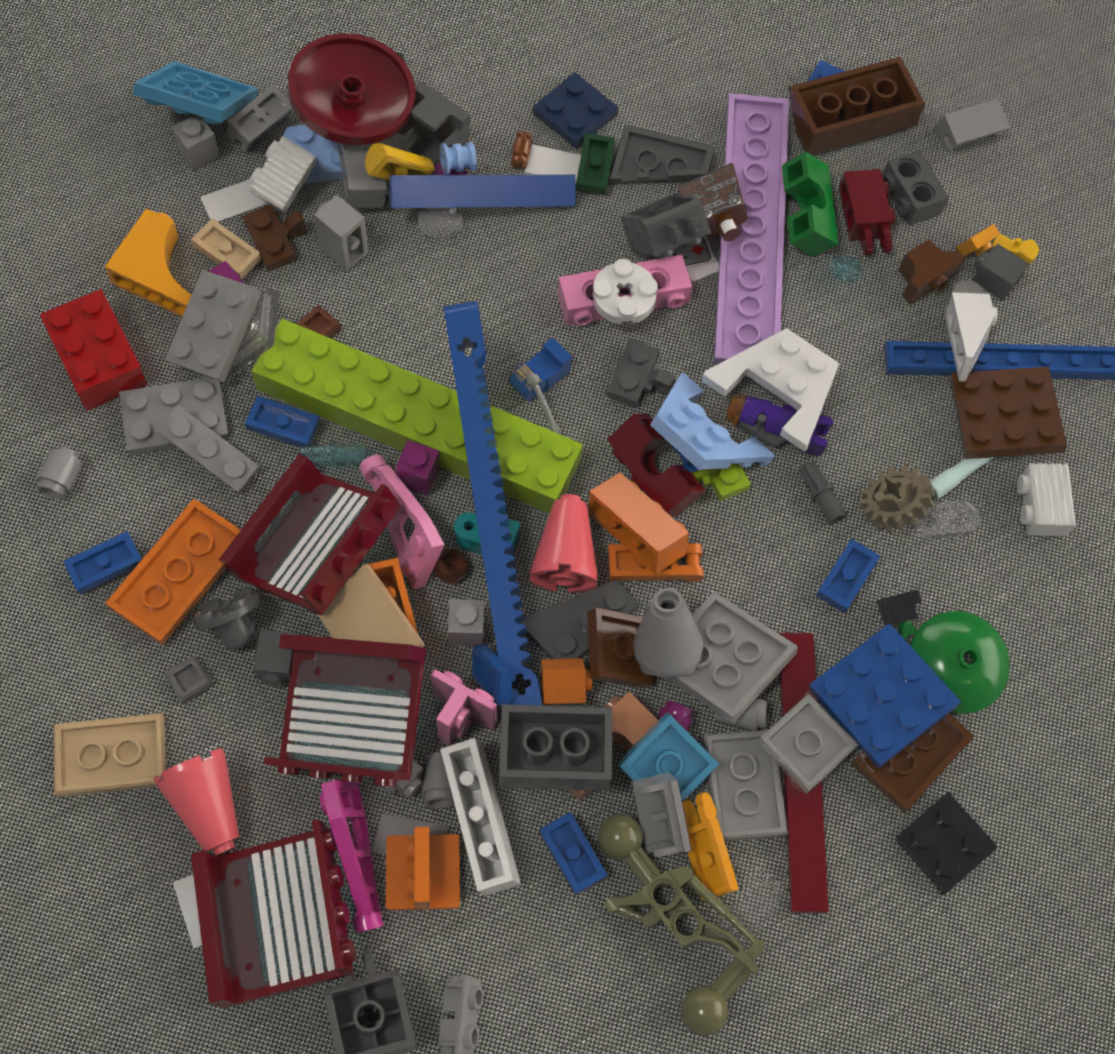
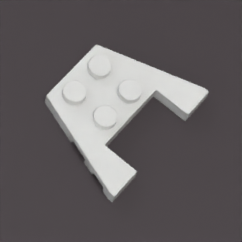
(787, 369)

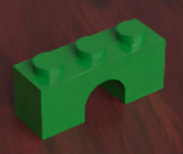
(814, 226)

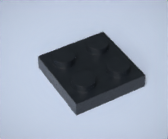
(946, 843)

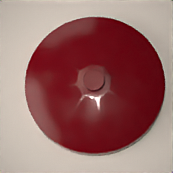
(351, 89)

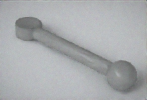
(533, 380)

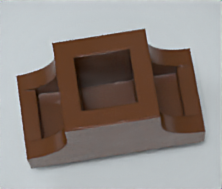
(928, 270)

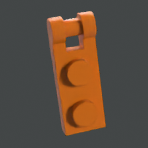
(627, 567)

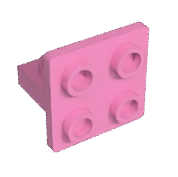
(460, 704)

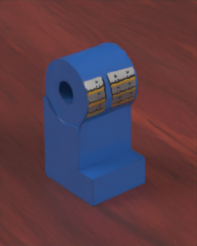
(549, 364)

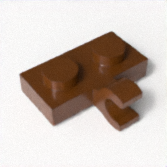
(272, 237)

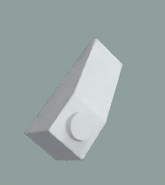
(968, 325)

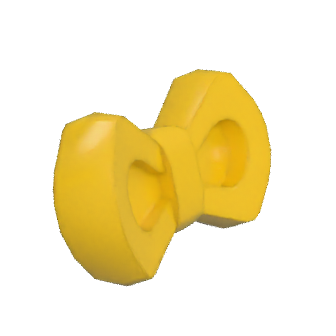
(1026, 250)

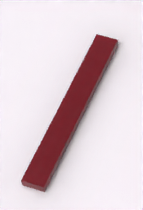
(803, 811)

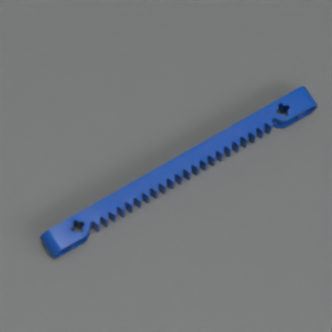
(466, 331)

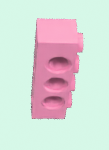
(578, 288)

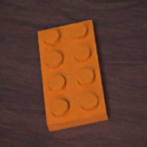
(174, 572)

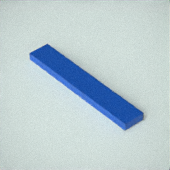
(481, 190)

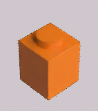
(564, 681)

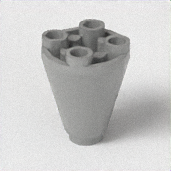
(668, 637)

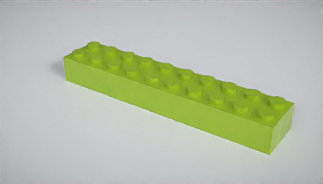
(403, 406)

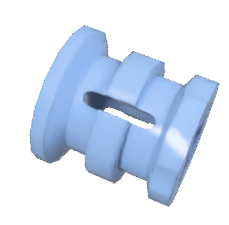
(457, 157)

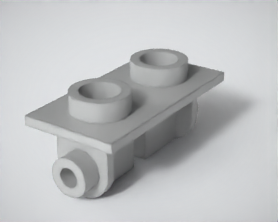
(464, 998)

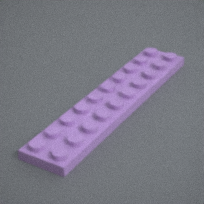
(753, 263)

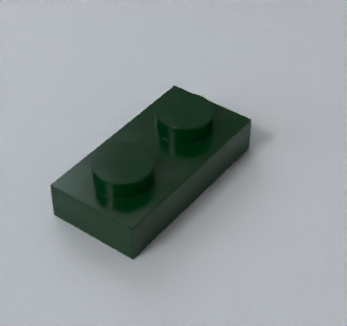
(595, 164)

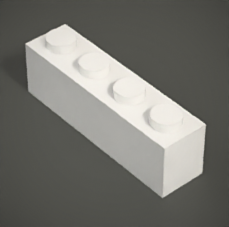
(480, 817)

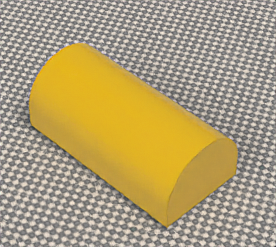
(386, 160)

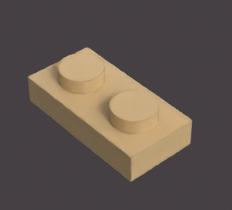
(223, 245)

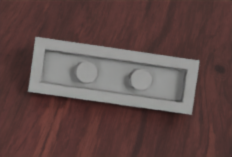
(208, 449)

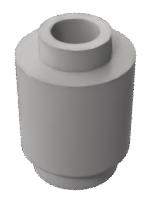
(58, 472)

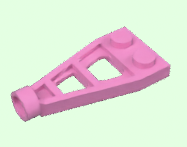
(425, 544)

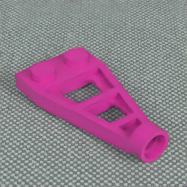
(344, 803)

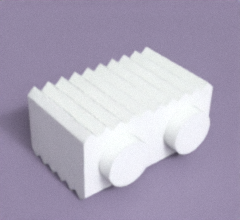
(282, 174)
(1047, 500)

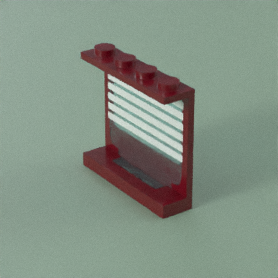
(308, 536)
(351, 709)
(272, 917)

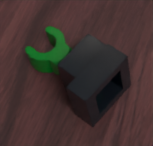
(900, 610)

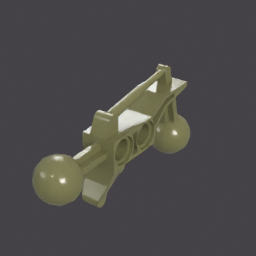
(704, 1007)

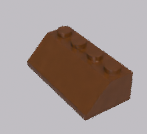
(855, 105)

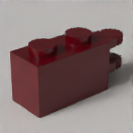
(867, 208)

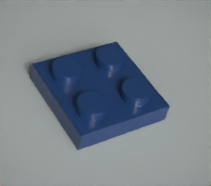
(575, 110)

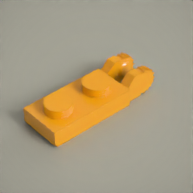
(708, 850)

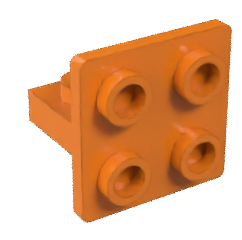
(422, 871)

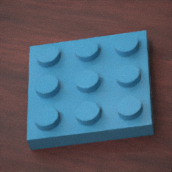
(195, 92)

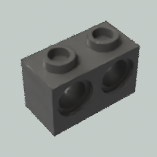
(914, 188)

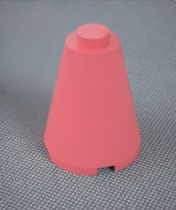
(566, 549)
(203, 800)

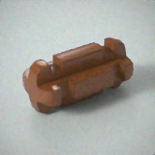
(521, 149)

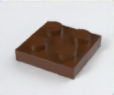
(612, 650)

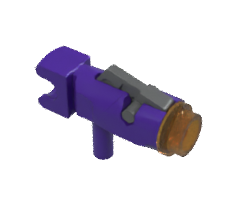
(766, 421)

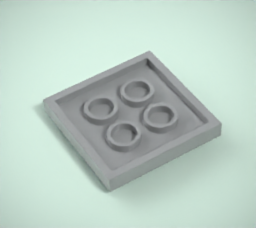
(736, 658)

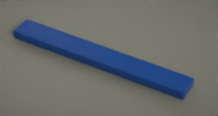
(1063, 360)

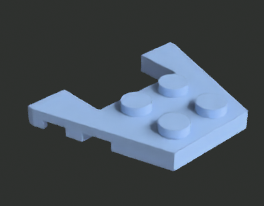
(698, 437)

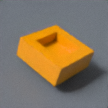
(979, 242)

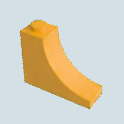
(143, 263)

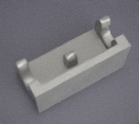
(259, 117)
(972, 124)
(661, 815)

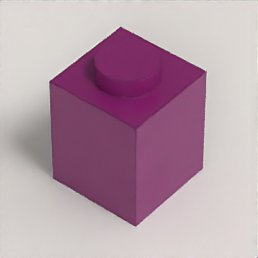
(418, 467)

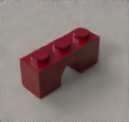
(636, 446)

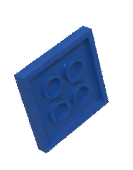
(884, 695)

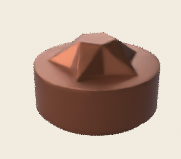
(451, 566)

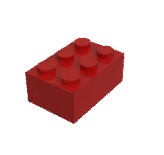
(93, 349)

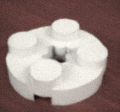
(629, 276)

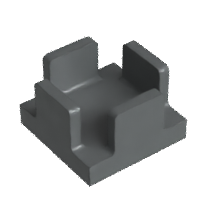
(437, 122)

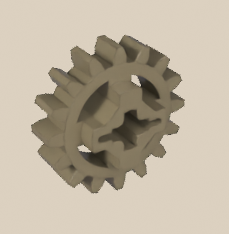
(897, 498)

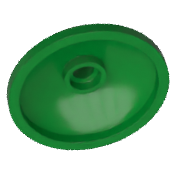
(942, 645)

